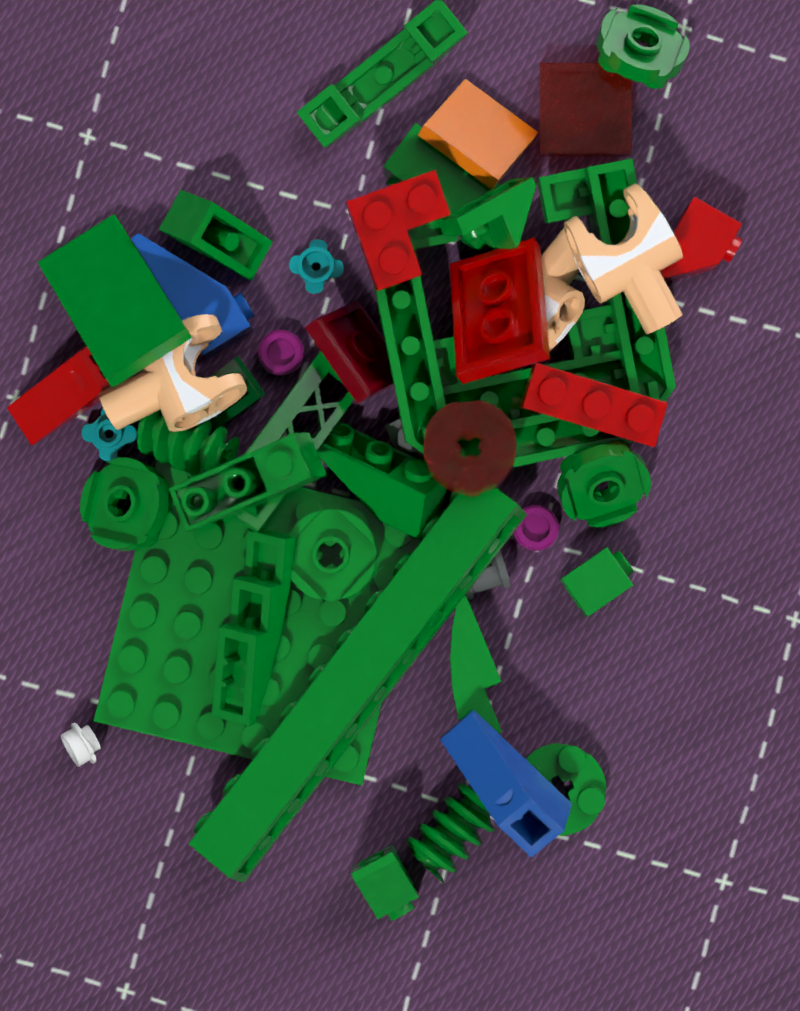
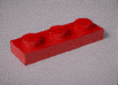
(594, 404)

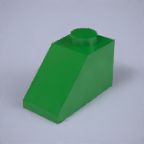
(215, 234)
(385, 884)

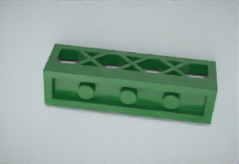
(283, 419)

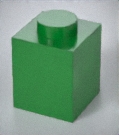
(598, 580)

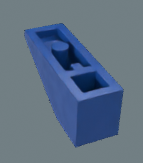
(197, 294)

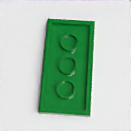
(114, 300)

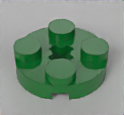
(623, 55)
(601, 463)
(147, 510)
(358, 554)
(584, 773)

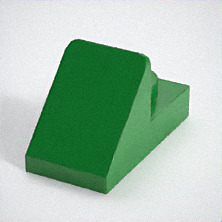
(497, 211)

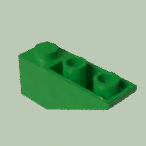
(384, 479)
(248, 480)

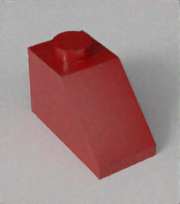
(704, 239)

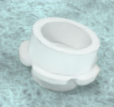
(80, 744)

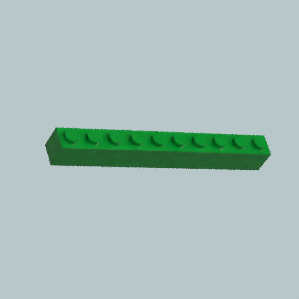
(354, 681)

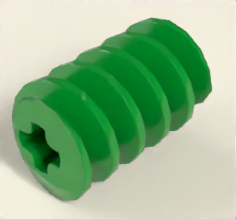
(186, 449)
(451, 832)

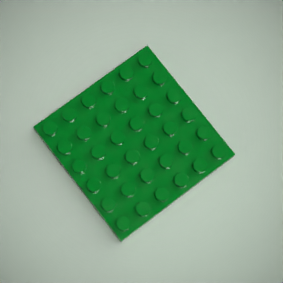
(170, 618)

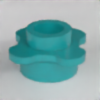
(303, 264)
(108, 447)

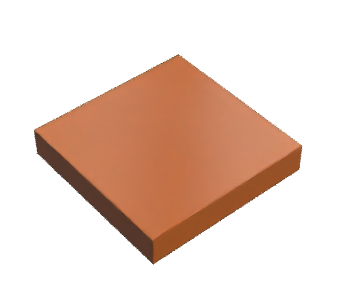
(478, 134)

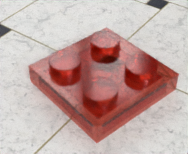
(584, 111)

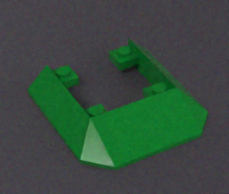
(603, 343)

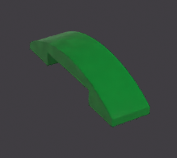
(383, 74)

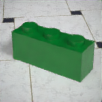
(418, 157)

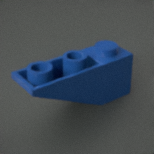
(507, 784)

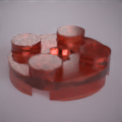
(467, 421)

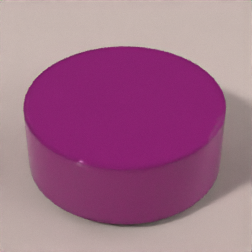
(281, 353)
(537, 529)

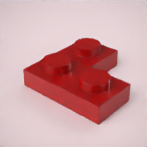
(383, 223)

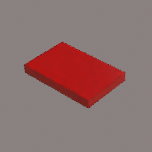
(499, 311)

